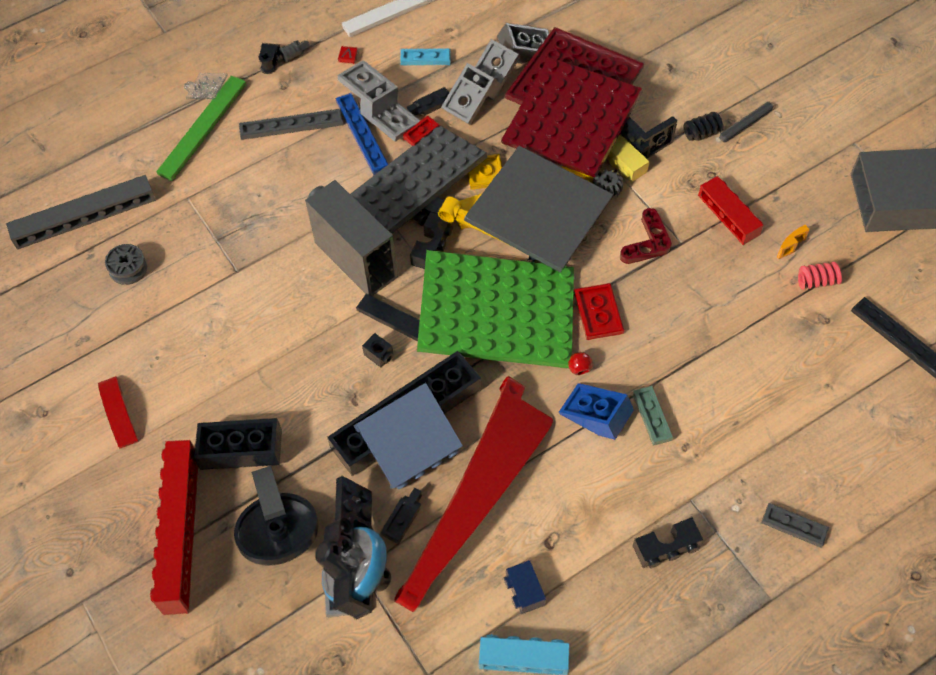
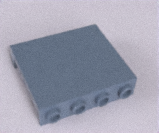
(409, 436)

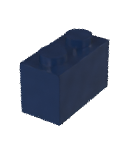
(525, 587)

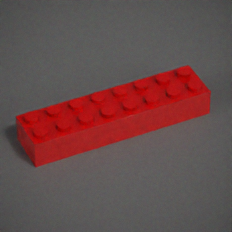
(175, 529)

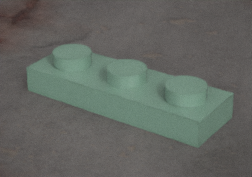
(652, 415)

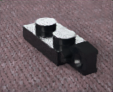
(429, 102)
(402, 516)

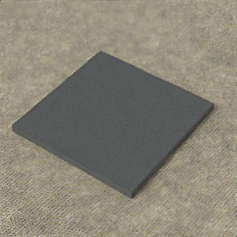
(539, 208)

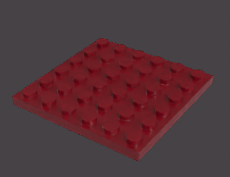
(577, 52)
(572, 116)

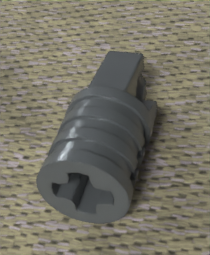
(293, 50)

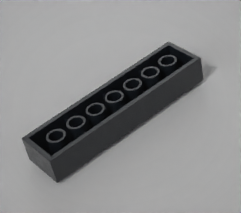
(448, 381)

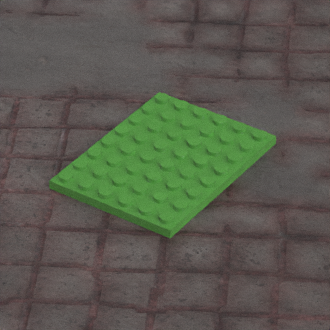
(496, 309)

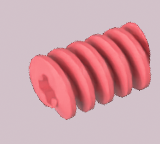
(819, 273)

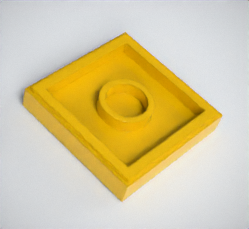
(485, 172)

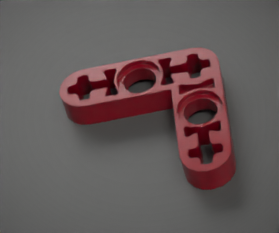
(653, 242)

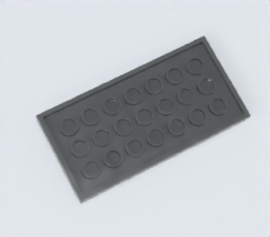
(418, 177)

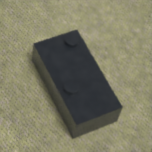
(238, 444)

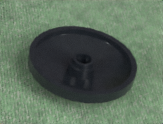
(277, 538)

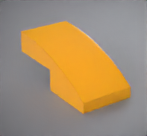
(790, 243)

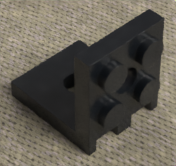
(652, 141)

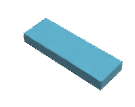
(425, 57)

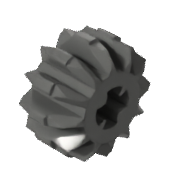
(609, 181)

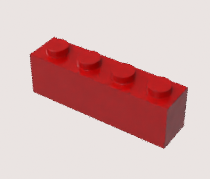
(730, 210)

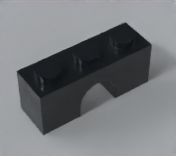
(436, 230)
(653, 552)

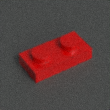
(420, 130)

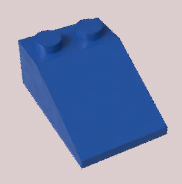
(598, 410)

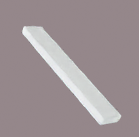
(381, 15)

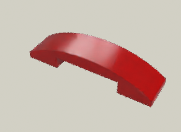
(117, 412)

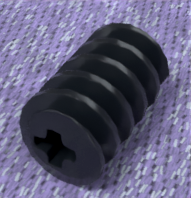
(703, 125)

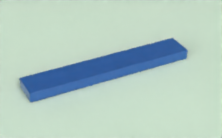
(362, 133)

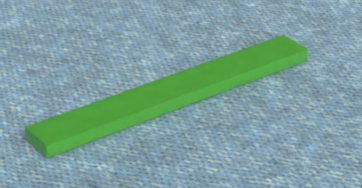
(201, 128)

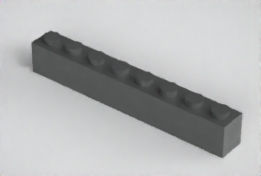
(80, 212)

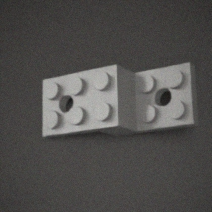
(480, 81)
(378, 100)

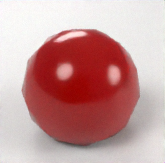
(580, 363)

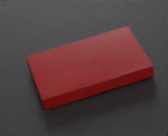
(598, 311)

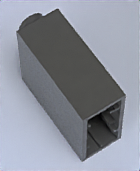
(896, 189)
(352, 237)

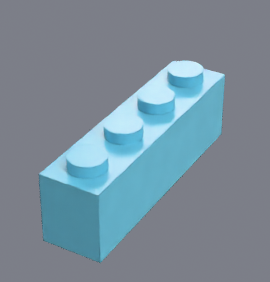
(524, 655)

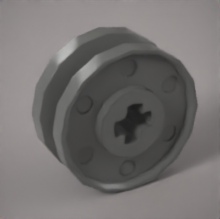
(126, 264)

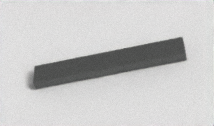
(290, 124)

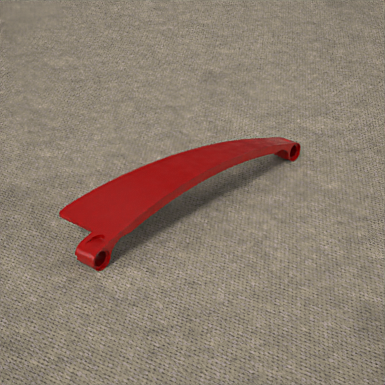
(502, 452)

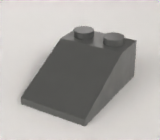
(522, 39)

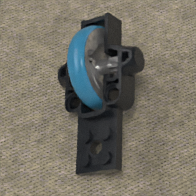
(352, 579)

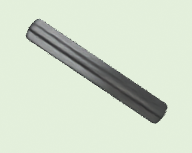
(746, 121)

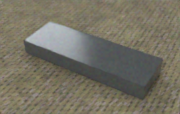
(268, 493)
(795, 525)

